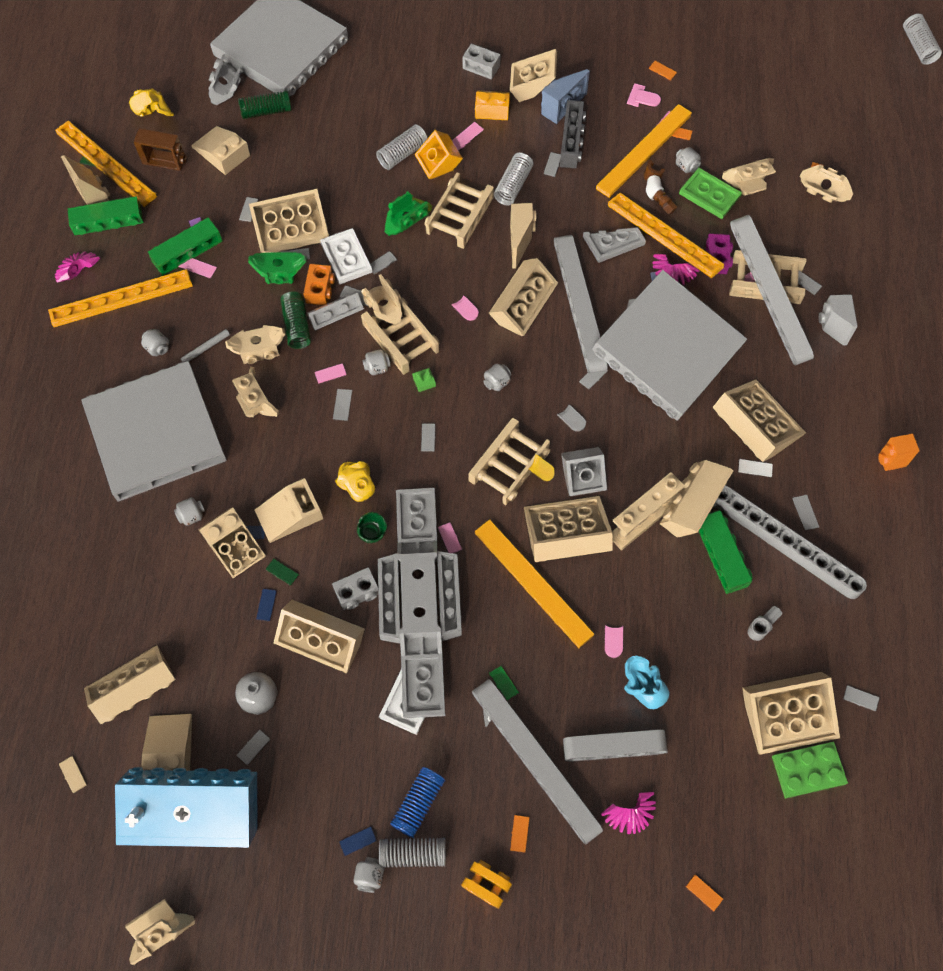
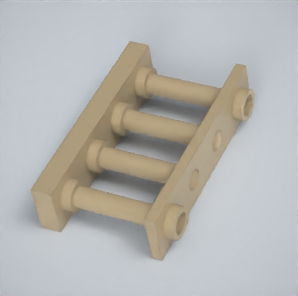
(469, 222)
(750, 289)
(392, 348)
(501, 445)
(645, 511)

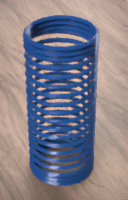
(405, 827)

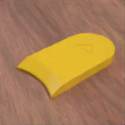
(542, 469)

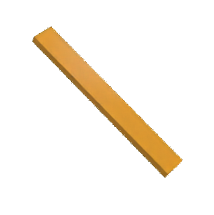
(643, 151)
(106, 163)
(666, 235)
(120, 298)
(534, 584)

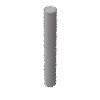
(205, 346)

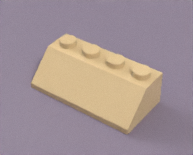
(524, 297)
(696, 499)
(318, 635)
(128, 685)

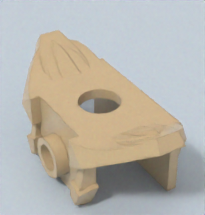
(750, 177)
(839, 190)
(392, 310)
(250, 353)
(252, 397)
(155, 929)

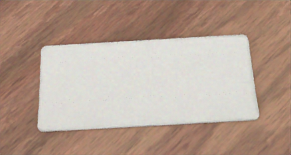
(755, 468)

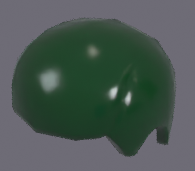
(371, 527)

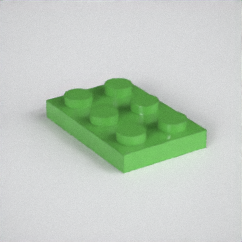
(710, 193)
(809, 770)

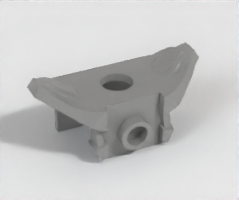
(218, 92)

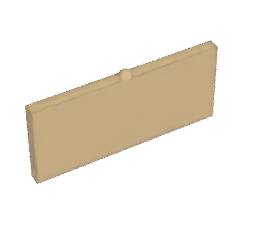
(72, 774)

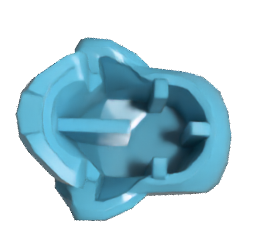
(645, 683)

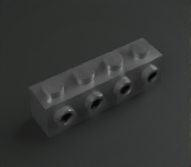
(571, 136)

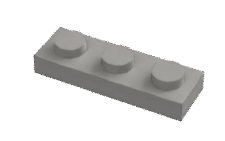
(335, 310)

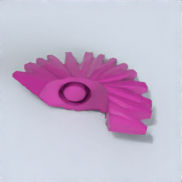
(72, 266)
(675, 271)
(633, 817)

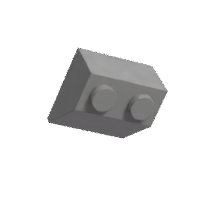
(839, 318)
(584, 471)

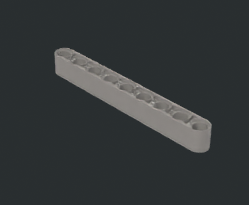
(771, 290)
(579, 301)
(790, 550)
(537, 762)

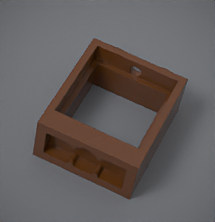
(147, 139)

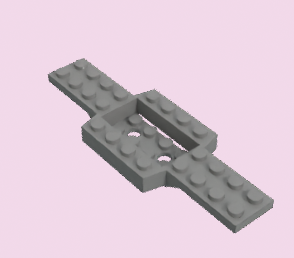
(419, 636)

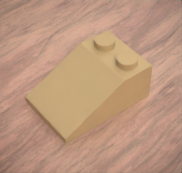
(532, 75)
(222, 149)
(86, 183)
(521, 226)
(168, 742)

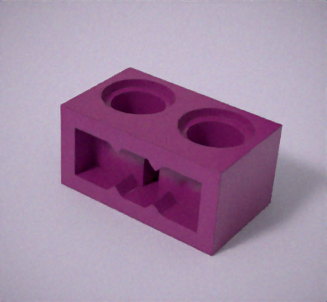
(720, 248)

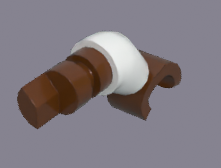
(655, 190)

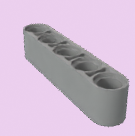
(615, 745)

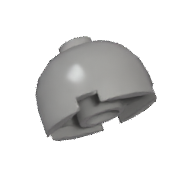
(256, 693)

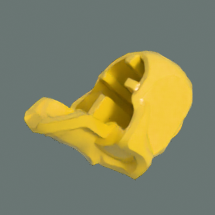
(147, 101)
(356, 480)

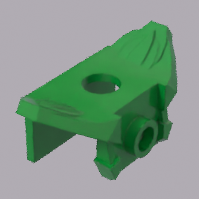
(397, 222)
(288, 265)

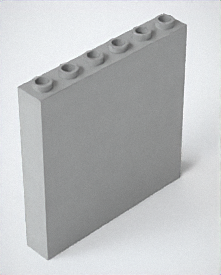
(280, 43)
(669, 345)
(152, 431)

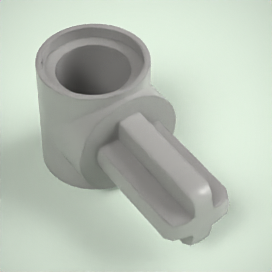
(765, 623)

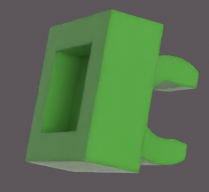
(424, 380)

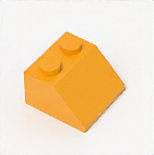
(492, 105)
(438, 155)

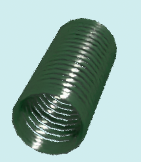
(284, 103)
(297, 329)

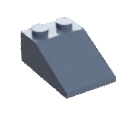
(559, 91)

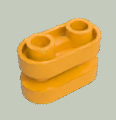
(499, 880)

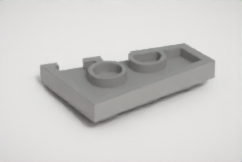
(611, 244)

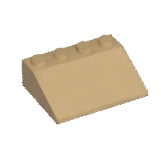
(289, 221)
(758, 419)
(568, 529)
(792, 712)

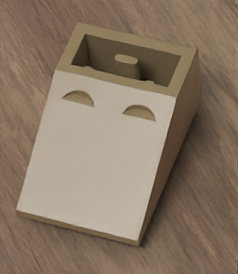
(288, 511)
(232, 542)

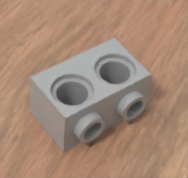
(481, 61)
(353, 584)

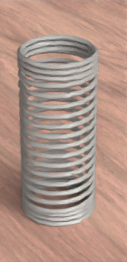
(916, 46)
(388, 158)
(525, 171)
(421, 859)

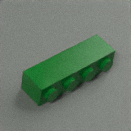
(105, 215)
(185, 246)
(724, 553)

